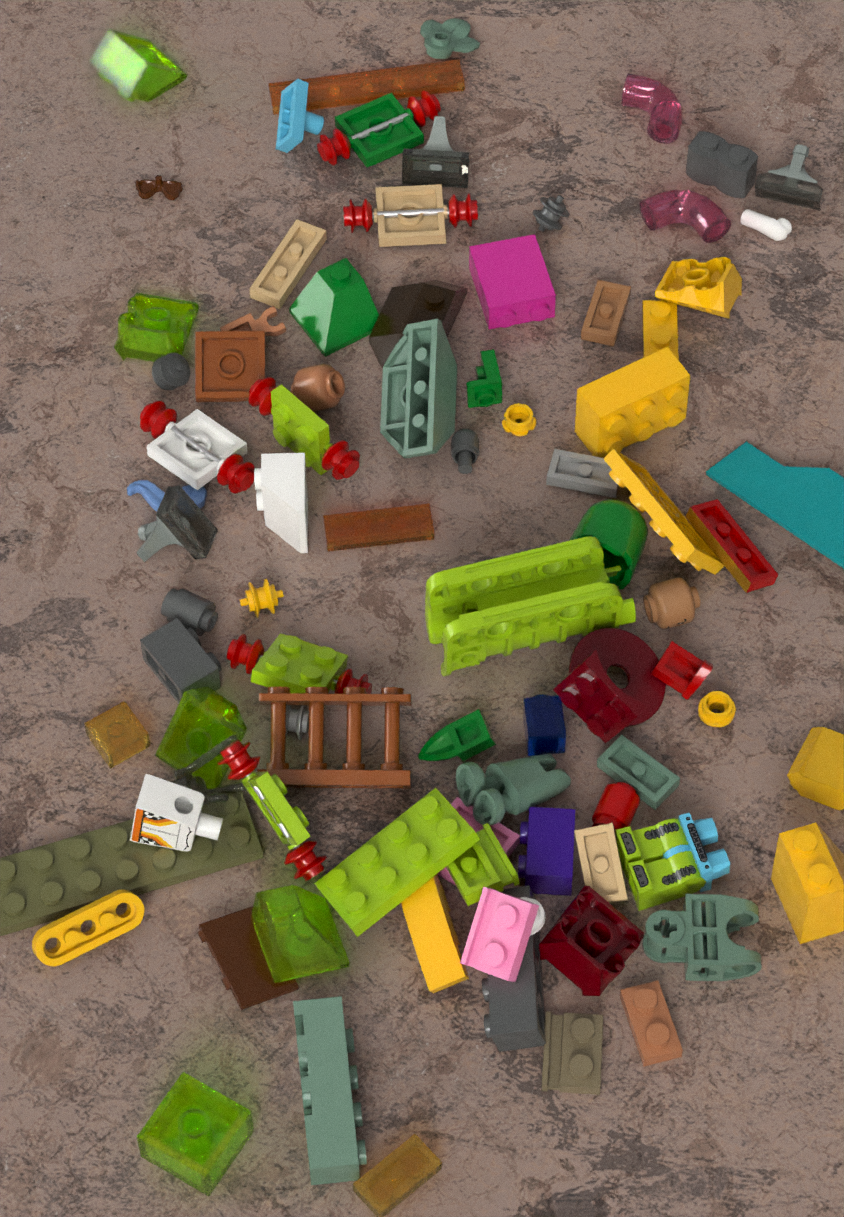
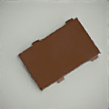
(241, 959)

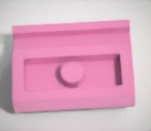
(499, 934)

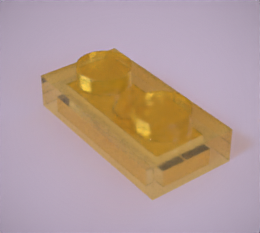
(397, 1176)

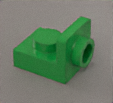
(488, 386)

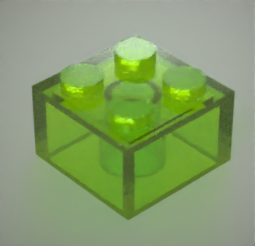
(195, 1133)

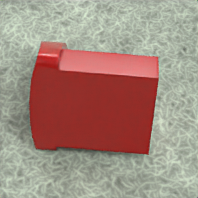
(681, 670)

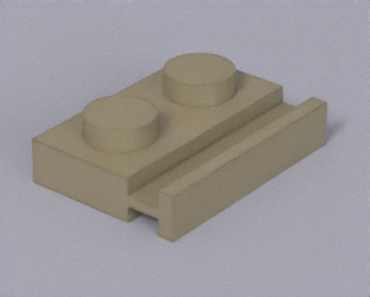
(573, 1053)

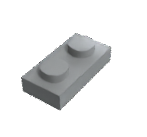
(581, 473)

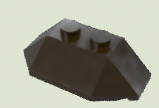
(412, 305)

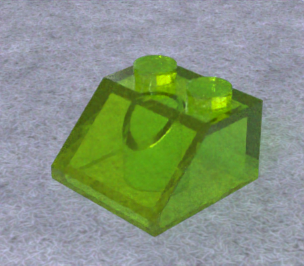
(135, 66)

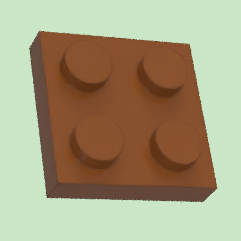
(228, 364)

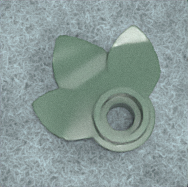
(447, 37)

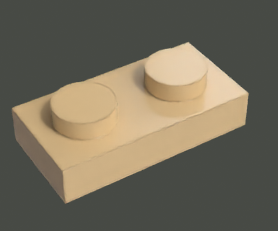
(601, 862)

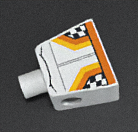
(171, 816)

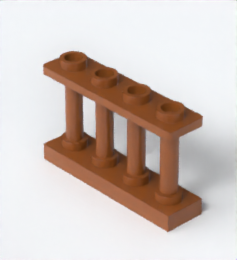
(353, 771)

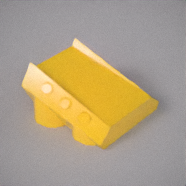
(701, 285)
(820, 768)

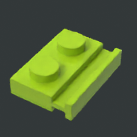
(482, 866)

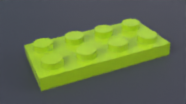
(397, 861)

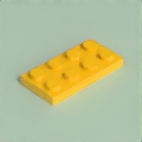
(665, 515)

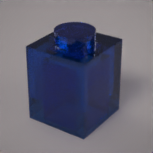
(544, 725)

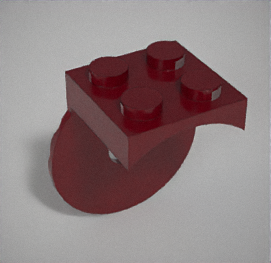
(595, 696)

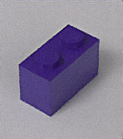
(549, 850)

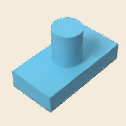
(294, 117)

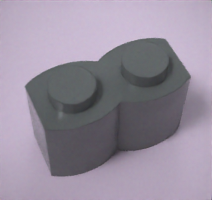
(721, 164)

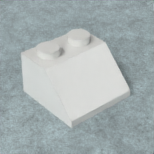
(284, 496)

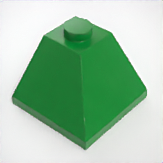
(335, 308)

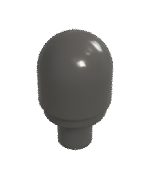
(465, 449)

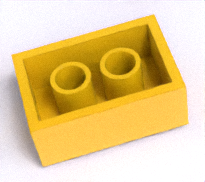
(632, 403)

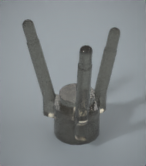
(185, 779)

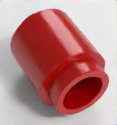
(616, 806)

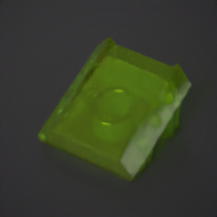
(154, 327)

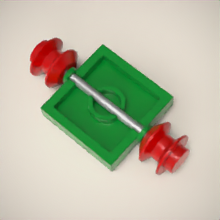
(379, 129)

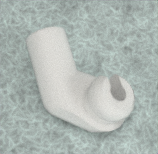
(766, 225)

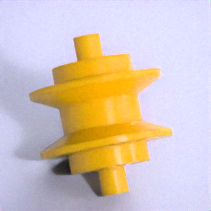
(261, 598)

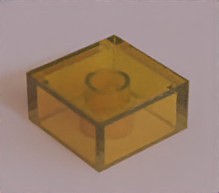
(117, 734)

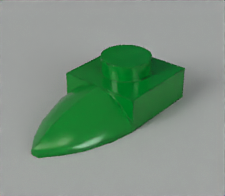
(460, 738)

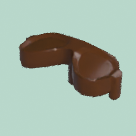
(148, 188)

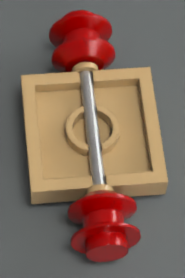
(410, 214)

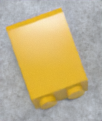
(810, 882)

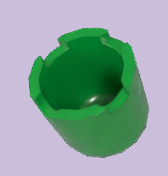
(620, 534)

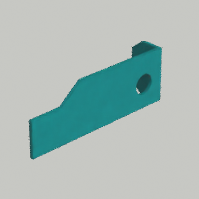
(797, 498)

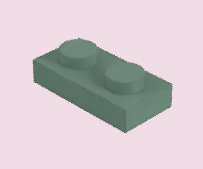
(635, 767)

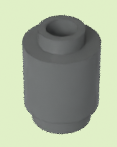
(190, 610)

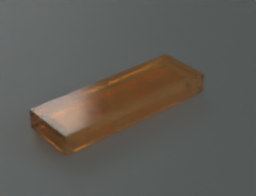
(378, 527)

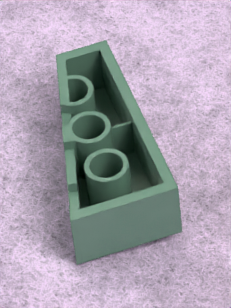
(327, 1092)

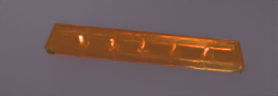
(373, 84)

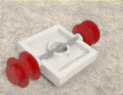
(196, 448)

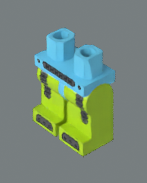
(670, 859)

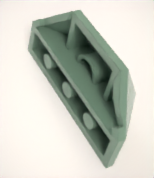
(419, 391)

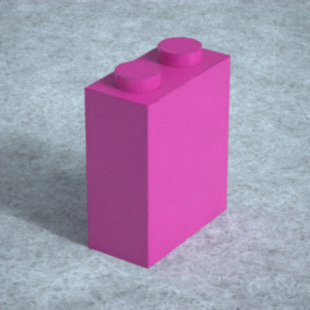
(512, 281)

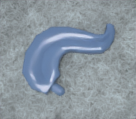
(154, 495)

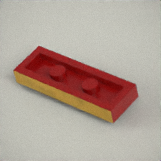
(731, 545)

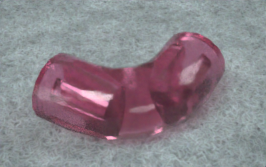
(658, 102)
(686, 208)

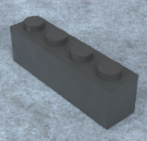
(517, 1007)

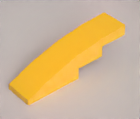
(434, 936)

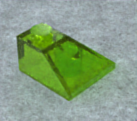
(198, 726)
(297, 933)

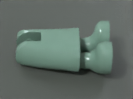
(509, 786)

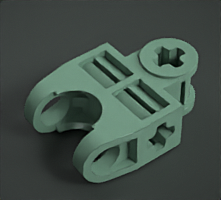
(687, 937)

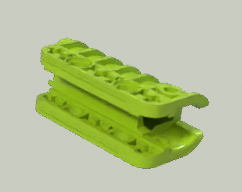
(522, 602)

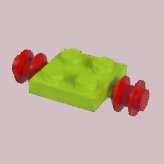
(303, 430)
(294, 665)
(269, 796)

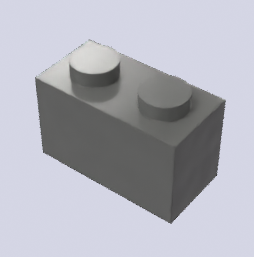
(180, 660)

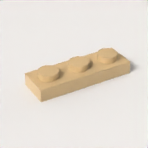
(288, 264)

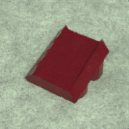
(590, 942)

